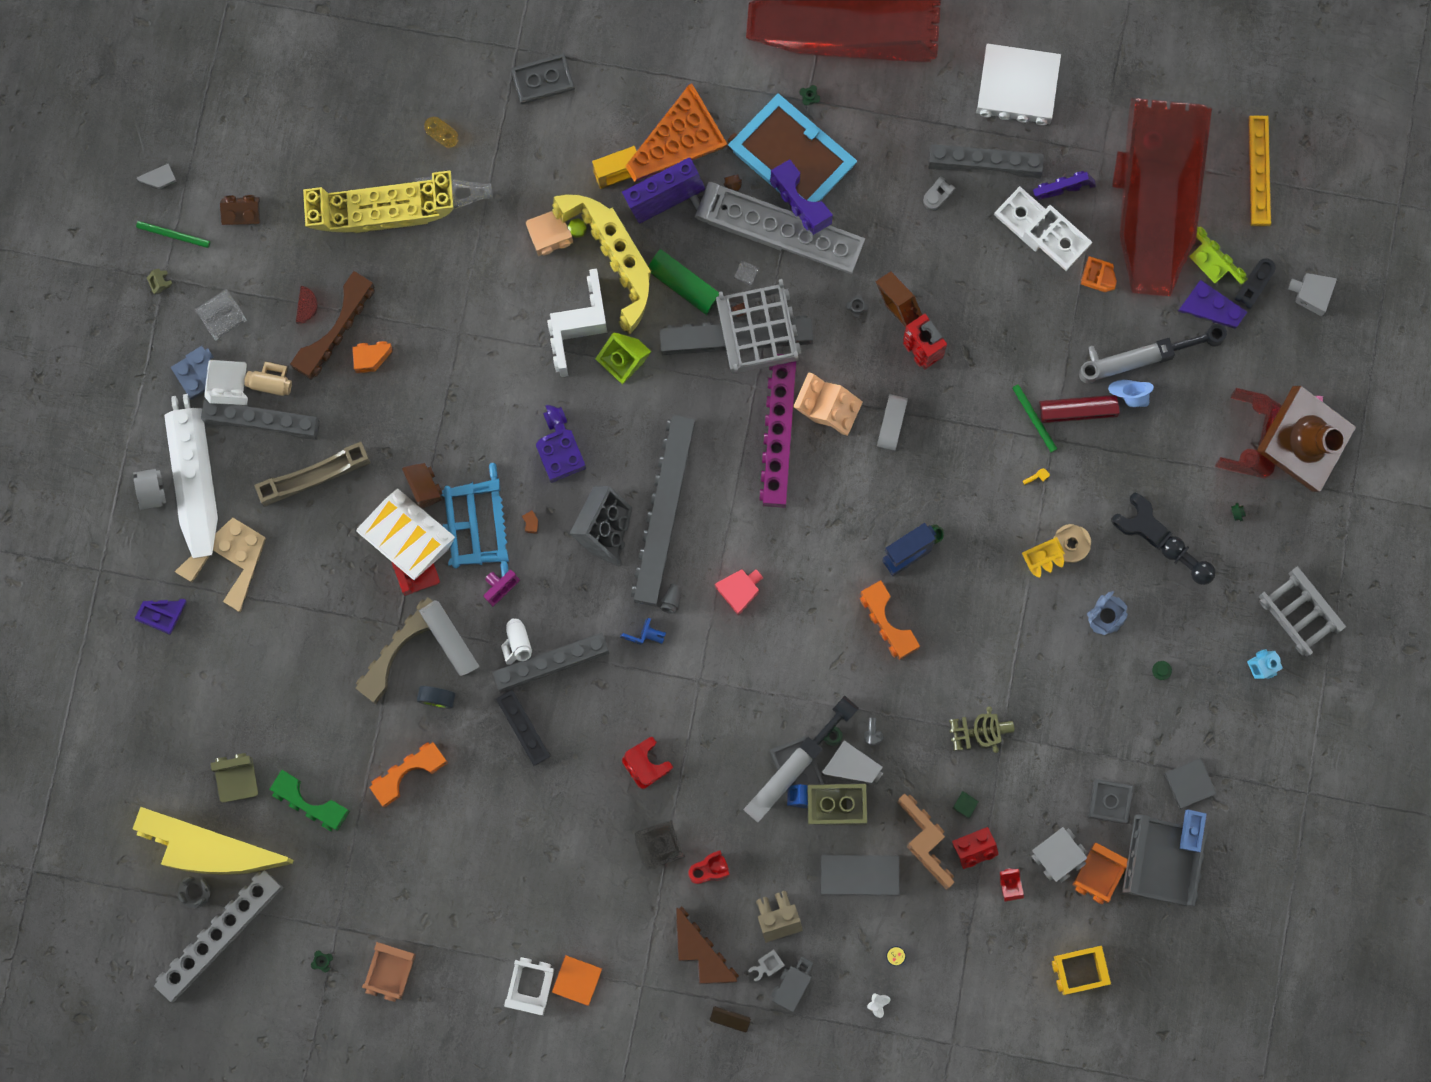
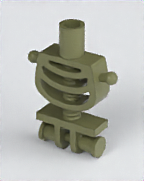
(999, 728)

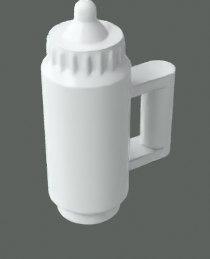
(518, 642)

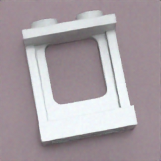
(524, 1002)

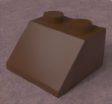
(422, 484)

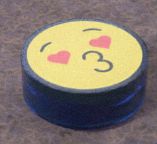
(896, 956)

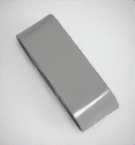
(892, 422)

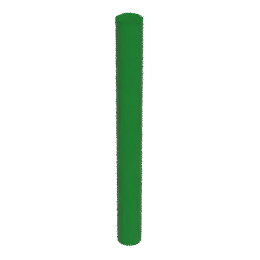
(173, 234)
(1034, 418)

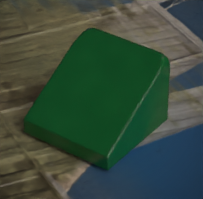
(965, 804)

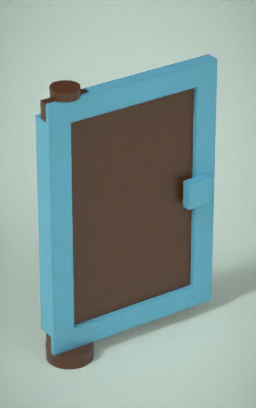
(784, 134)

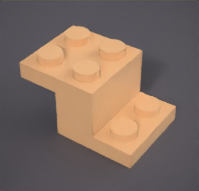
(828, 404)

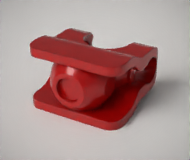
(640, 768)
(713, 867)

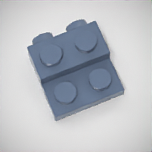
(193, 371)

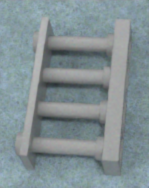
(1321, 608)

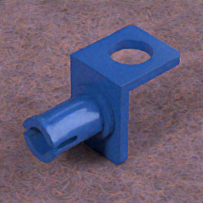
(647, 632)

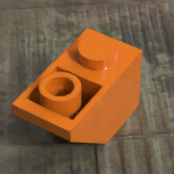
(370, 357)

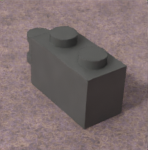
(793, 985)

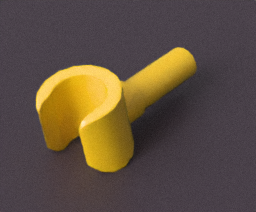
(1043, 474)

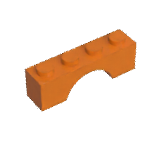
(901, 641)
(387, 788)

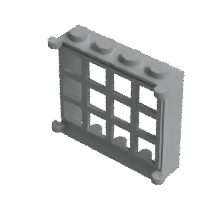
(729, 330)

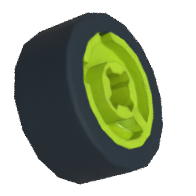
(436, 697)

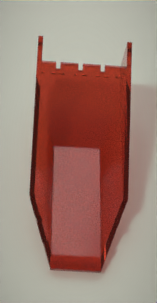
(848, 27)
(1162, 190)

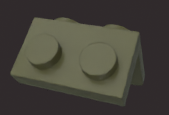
(235, 778)

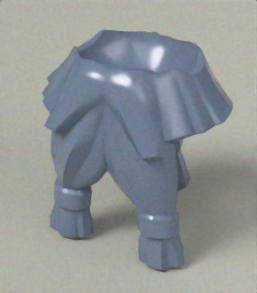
(1112, 603)

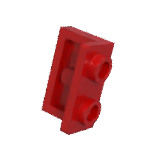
(975, 848)

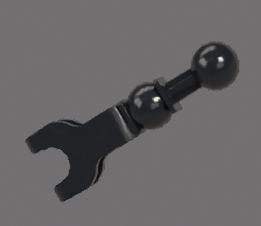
(1161, 538)

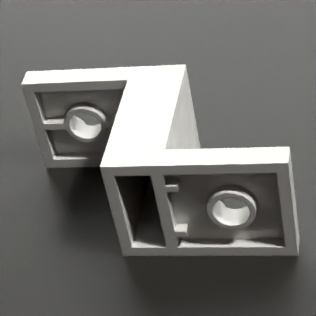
(577, 323)

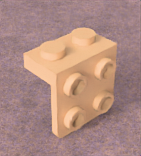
(548, 233)

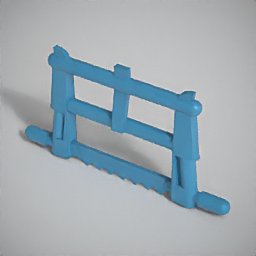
(469, 491)

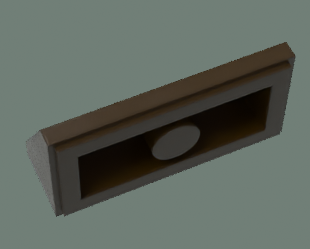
(730, 1019)

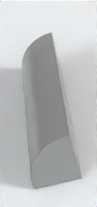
(448, 638)

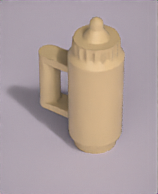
(268, 382)

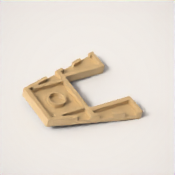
(238, 545)

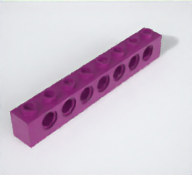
(778, 497)

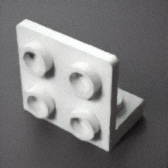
(226, 382)

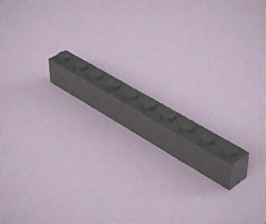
(664, 510)

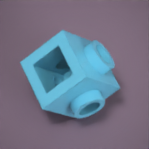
(1265, 664)

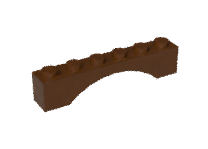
(310, 358)

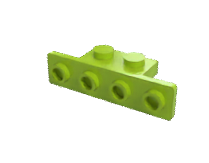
(1213, 261)

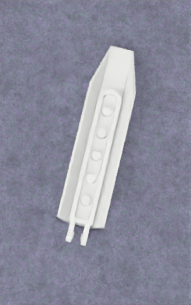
(192, 477)

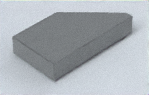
(159, 177)

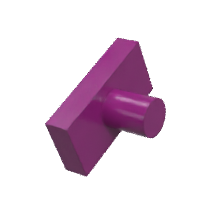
(500, 587)

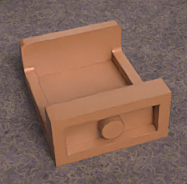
(389, 972)

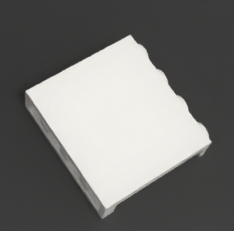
(1018, 84)

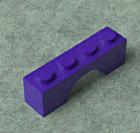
(814, 215)

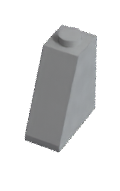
(853, 766)

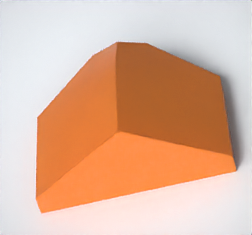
(1098, 275)

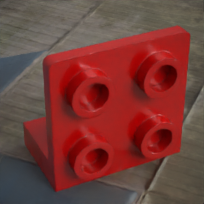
(423, 581)

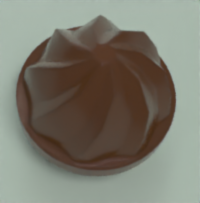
(733, 182)

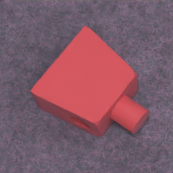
(739, 589)

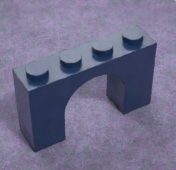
(909, 549)

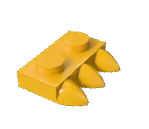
(1043, 555)

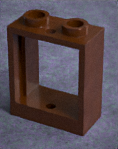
(898, 299)

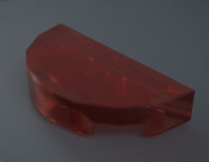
(306, 305)

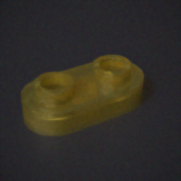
(440, 131)

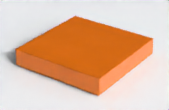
(577, 980)

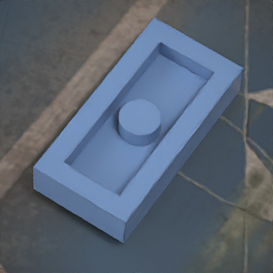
(1192, 831)

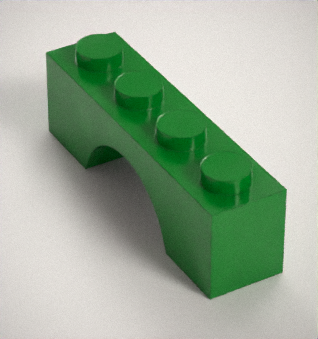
(288, 788)

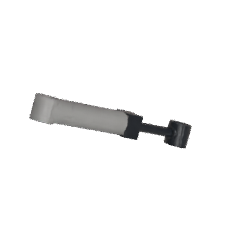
(1158, 352)
(796, 763)

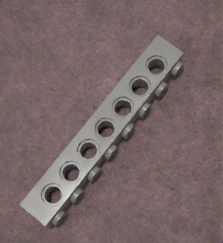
(229, 933)

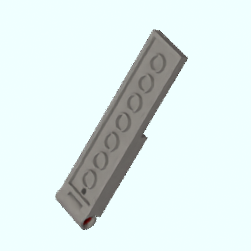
(777, 228)

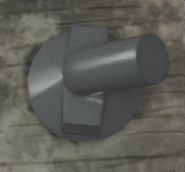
(872, 736)

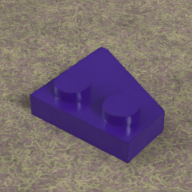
(161, 614)

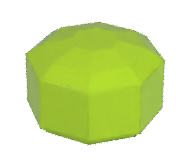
(577, 228)

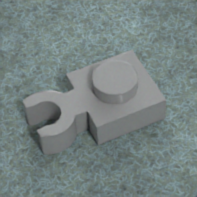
(769, 963)

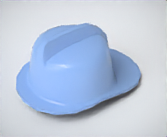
(1133, 392)

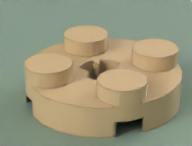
(1082, 546)

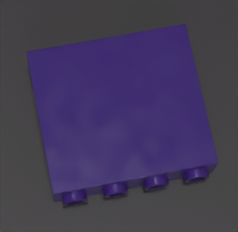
(664, 190)

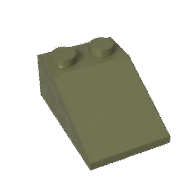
(837, 804)

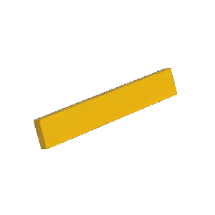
(1259, 170)

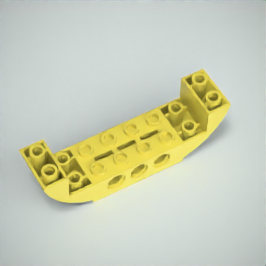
(379, 206)
(604, 222)

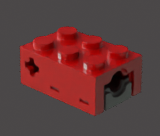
(924, 342)

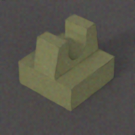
(157, 281)

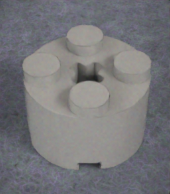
(148, 489)

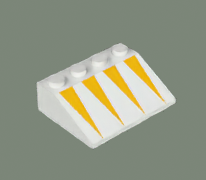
(406, 534)

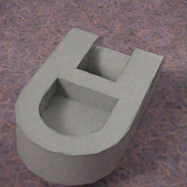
(933, 199)

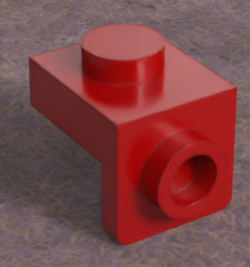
(1011, 884)

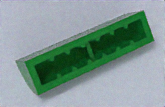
(683, 282)

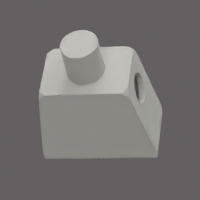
(1313, 292)

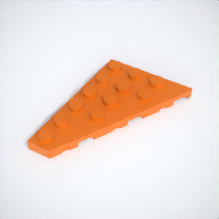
(681, 134)

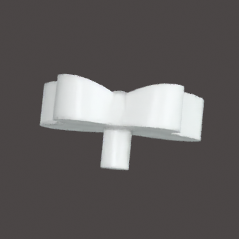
(878, 1003)

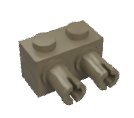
(779, 922)

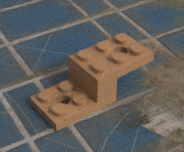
(926, 840)

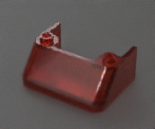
(1250, 460)

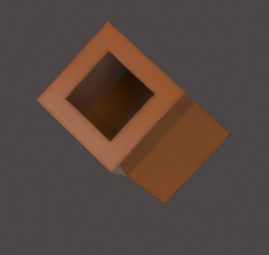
(531, 522)

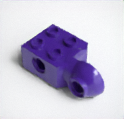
(559, 450)

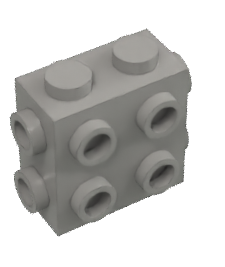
(1060, 855)

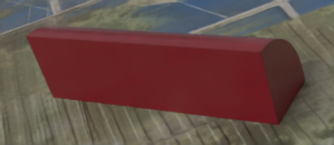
(1079, 409)

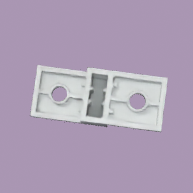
(1043, 228)

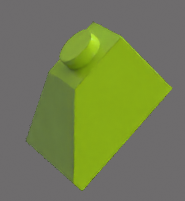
(622, 356)

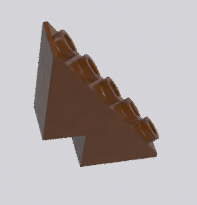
(695, 947)

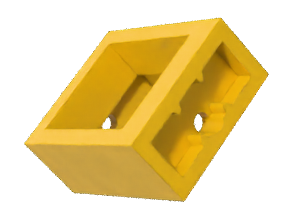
(612, 167)
(1100, 965)

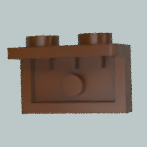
(240, 210)

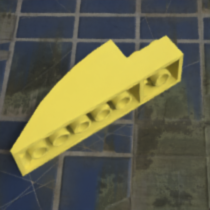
(203, 850)

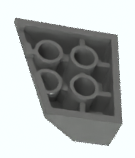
(603, 524)

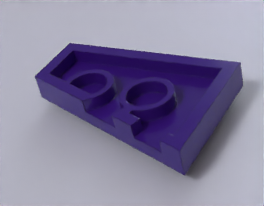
(1057, 188)
(1211, 305)

